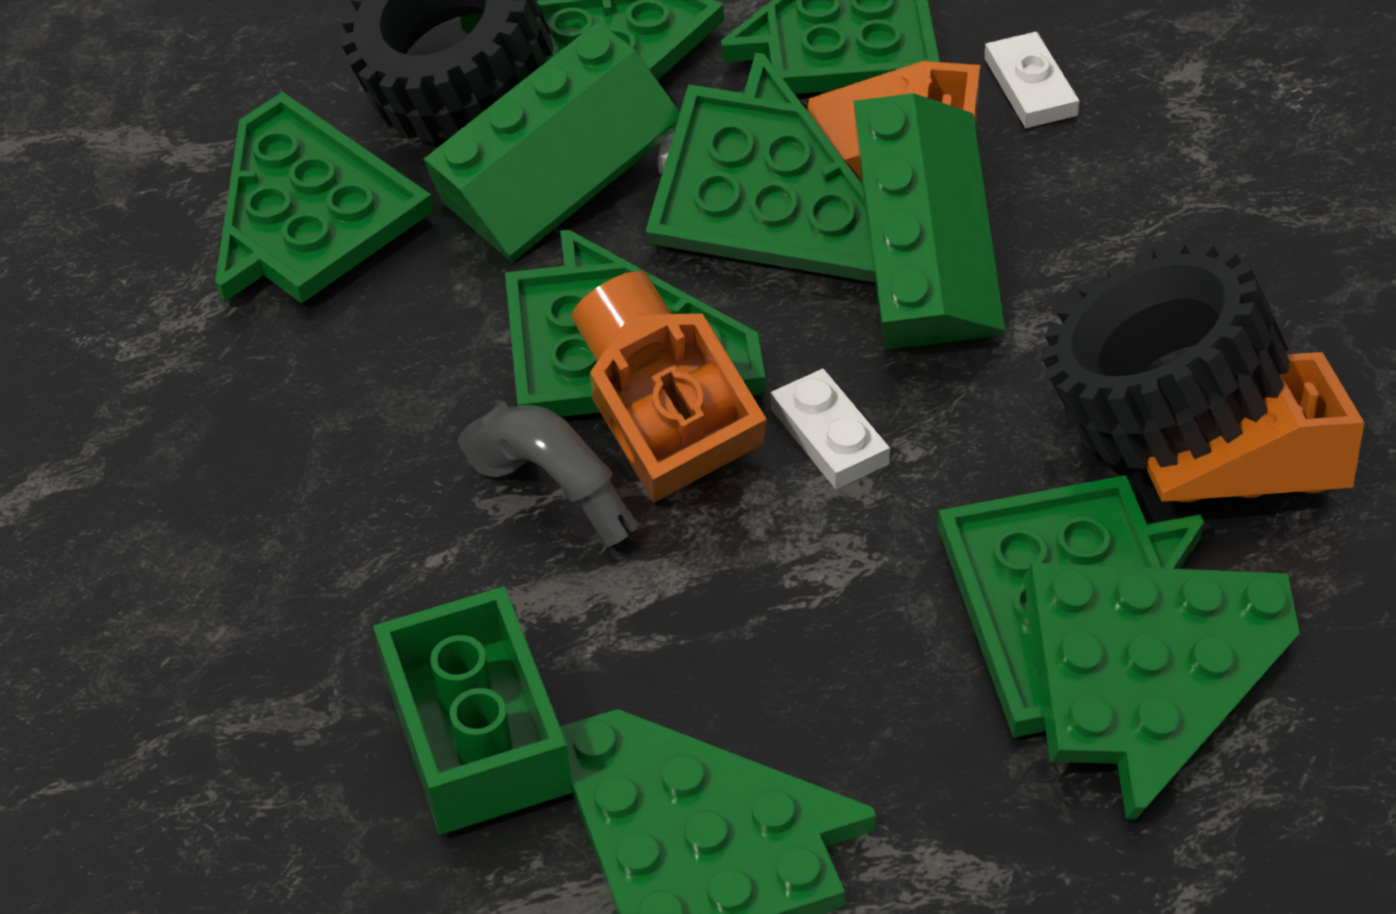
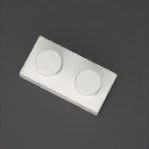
(829, 428)

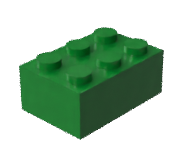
(473, 710)

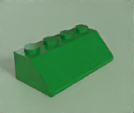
(553, 142)
(927, 222)

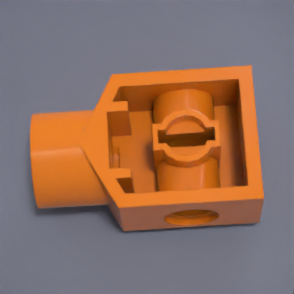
(665, 385)

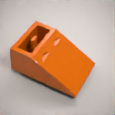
(940, 81)
(1299, 445)

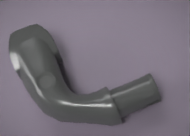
(537, 435)

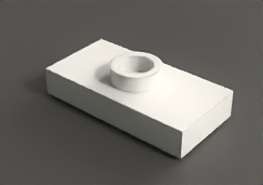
(1031, 79)

